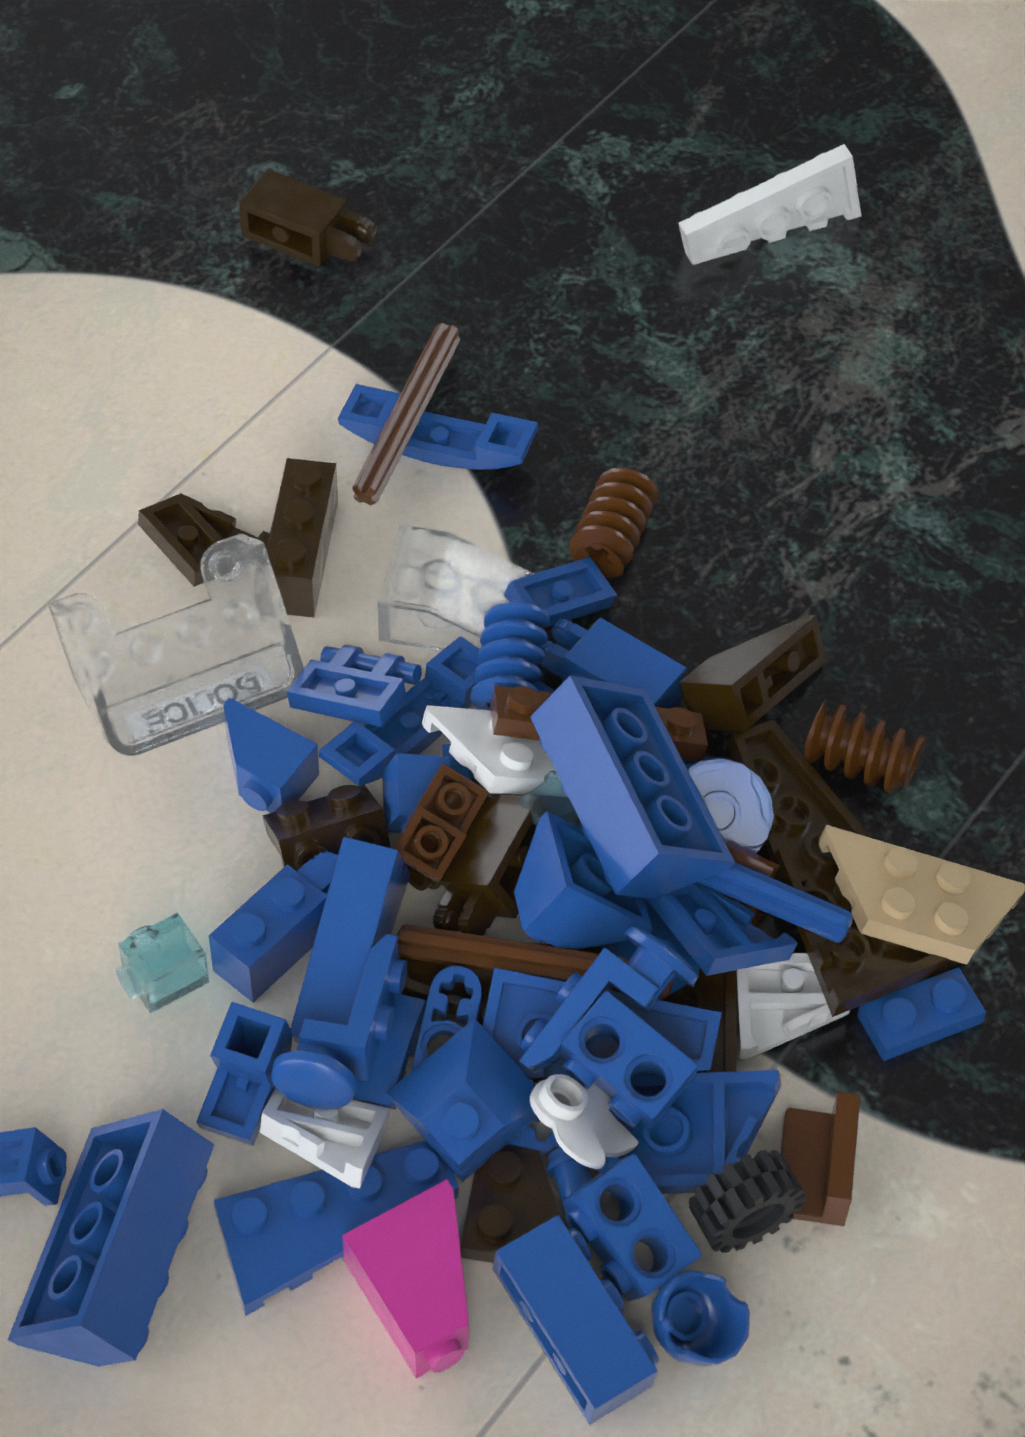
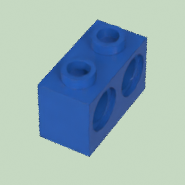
(639, 1050)
(642, 1218)

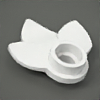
(581, 1120)

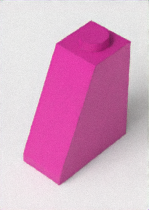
(415, 1278)

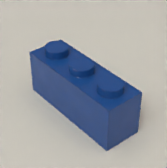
(576, 1318)

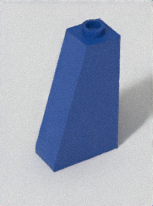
(355, 917)

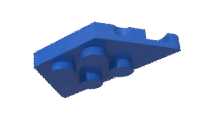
(703, 1128)

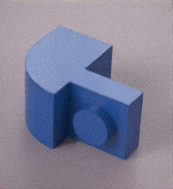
(243, 1080)

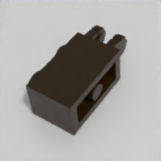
(302, 220)
(486, 867)

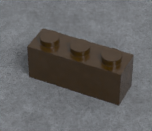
(302, 532)

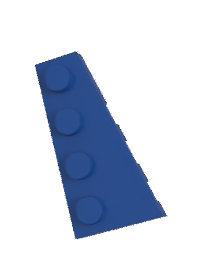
(297, 1224)

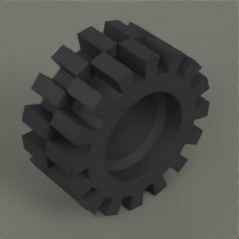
(746, 1201)

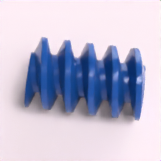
(509, 649)

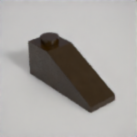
(754, 676)

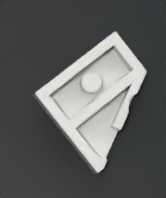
(778, 1004)

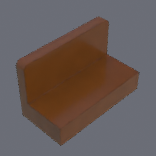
(822, 1157)

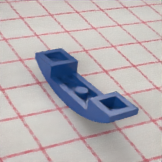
(439, 437)
(366, 750)

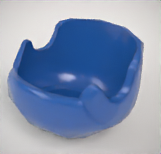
(699, 1319)

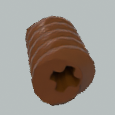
(614, 520)
(863, 749)

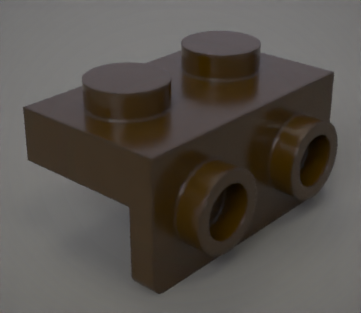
(316, 826)

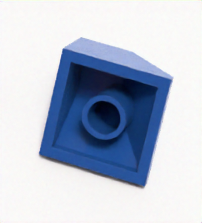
(566, 895)
(466, 1099)

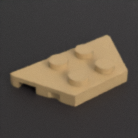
(918, 896)

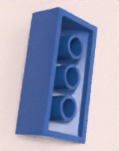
(629, 788)
(114, 1240)

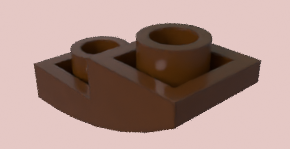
(440, 822)

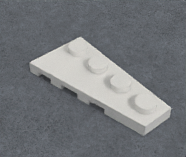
(788, 201)

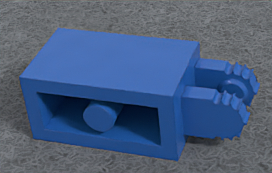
(613, 657)
(272, 927)

